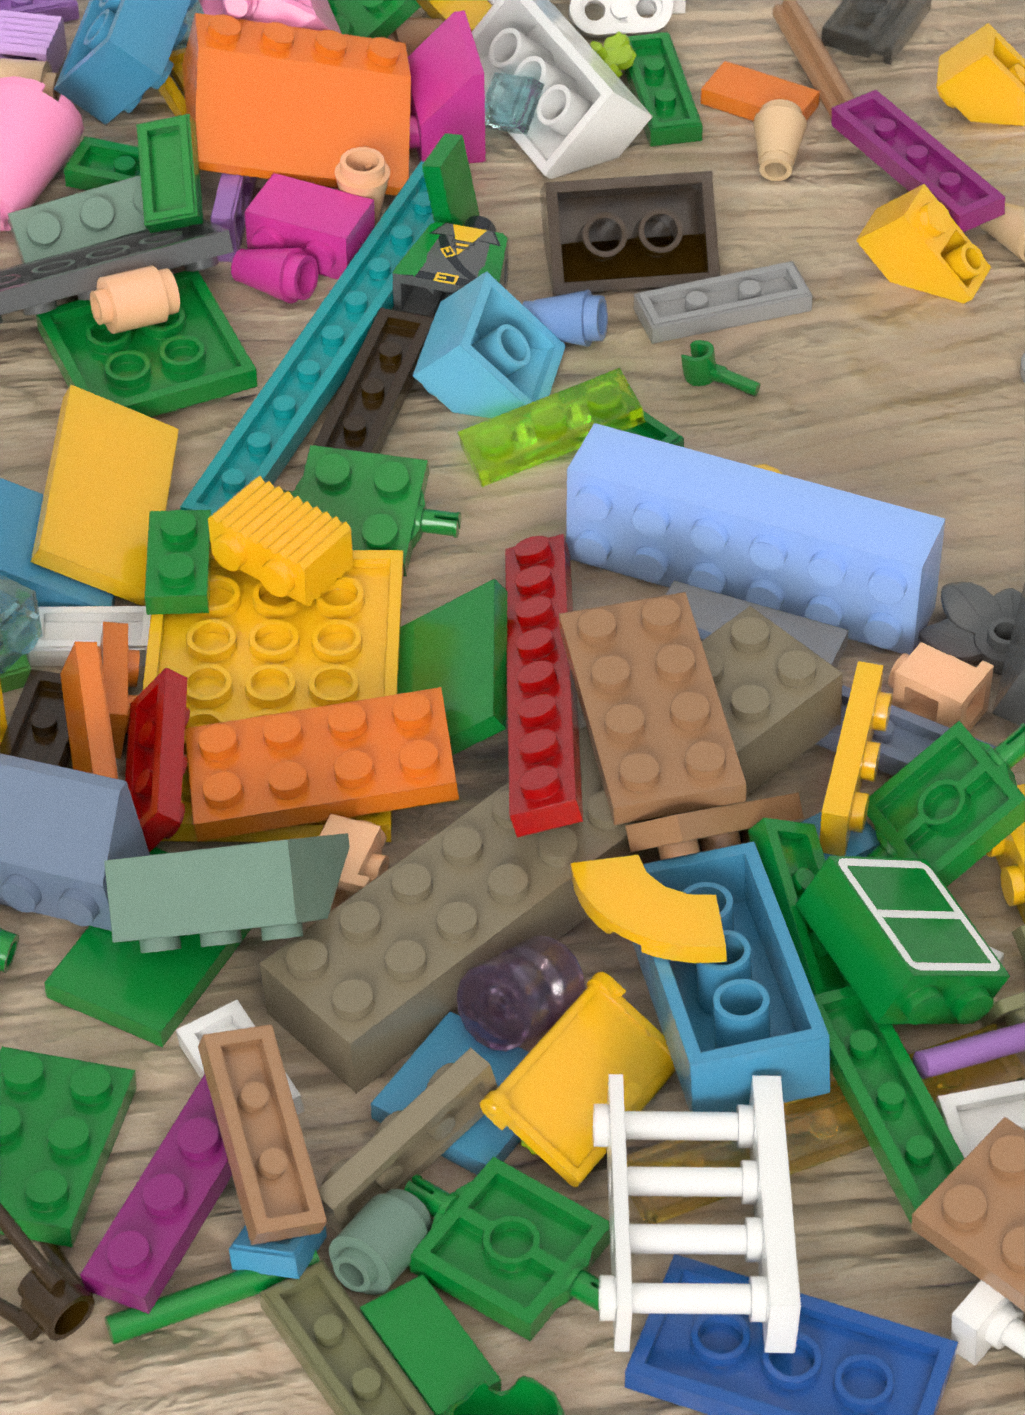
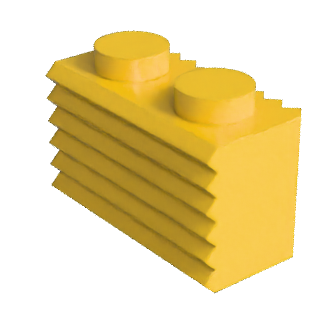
(281, 541)

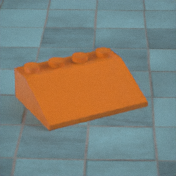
(294, 99)

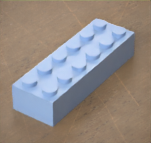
(753, 536)

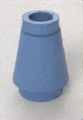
(573, 316)

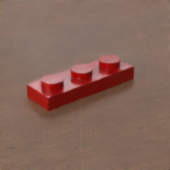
(157, 755)

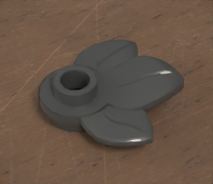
(975, 625)

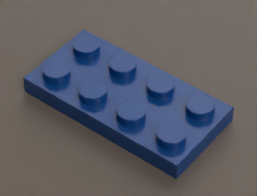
(839, 1366)

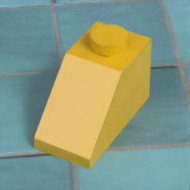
(984, 79)

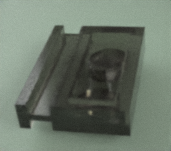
(874, 26)

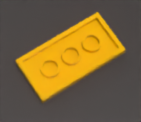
(98, 493)

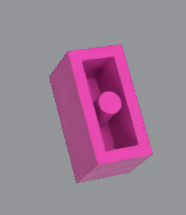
(310, 217)

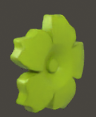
(616, 52)

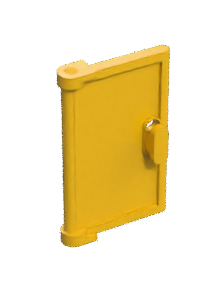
(567, 1072)

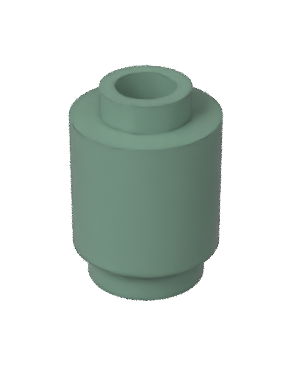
(379, 1241)

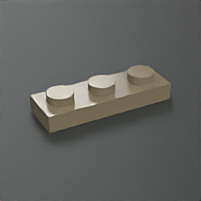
(409, 1139)

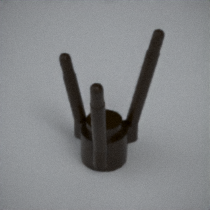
(50, 1292)

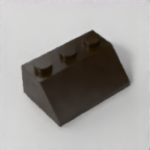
(629, 232)

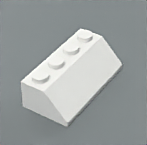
(583, 107)

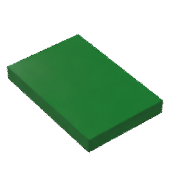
(465, 655)
(136, 989)

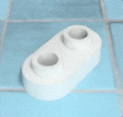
(619, 16)

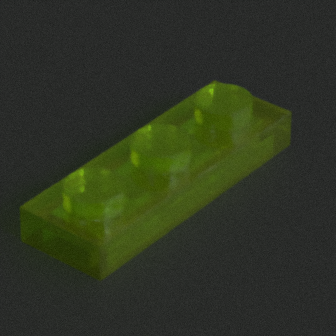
(549, 426)

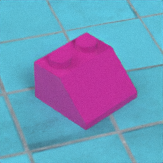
(448, 90)

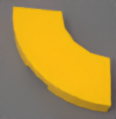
(639, 908)

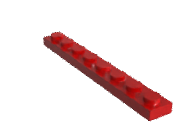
(541, 689)

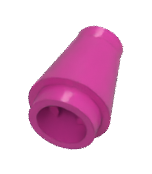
(277, 272)

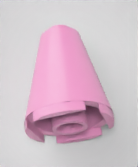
(34, 141)

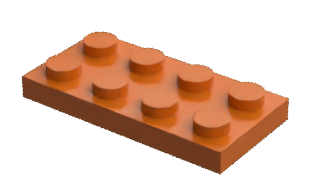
(320, 763)

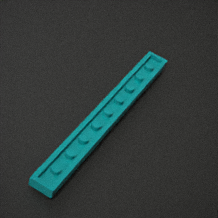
(318, 358)

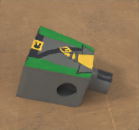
(446, 261)

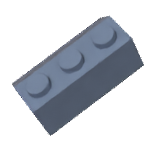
(58, 834)

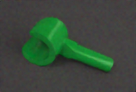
(702, 369)

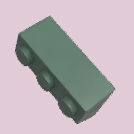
(224, 891)

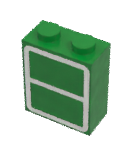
(902, 941)

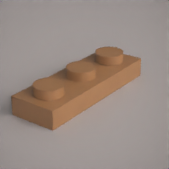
(713, 827)
(261, 1134)

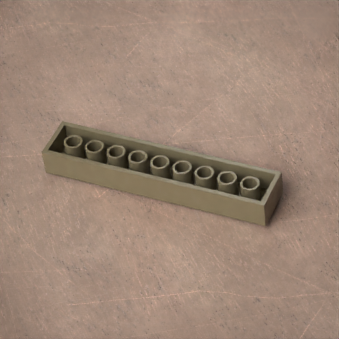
(394, 953)

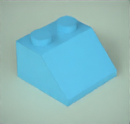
(487, 352)

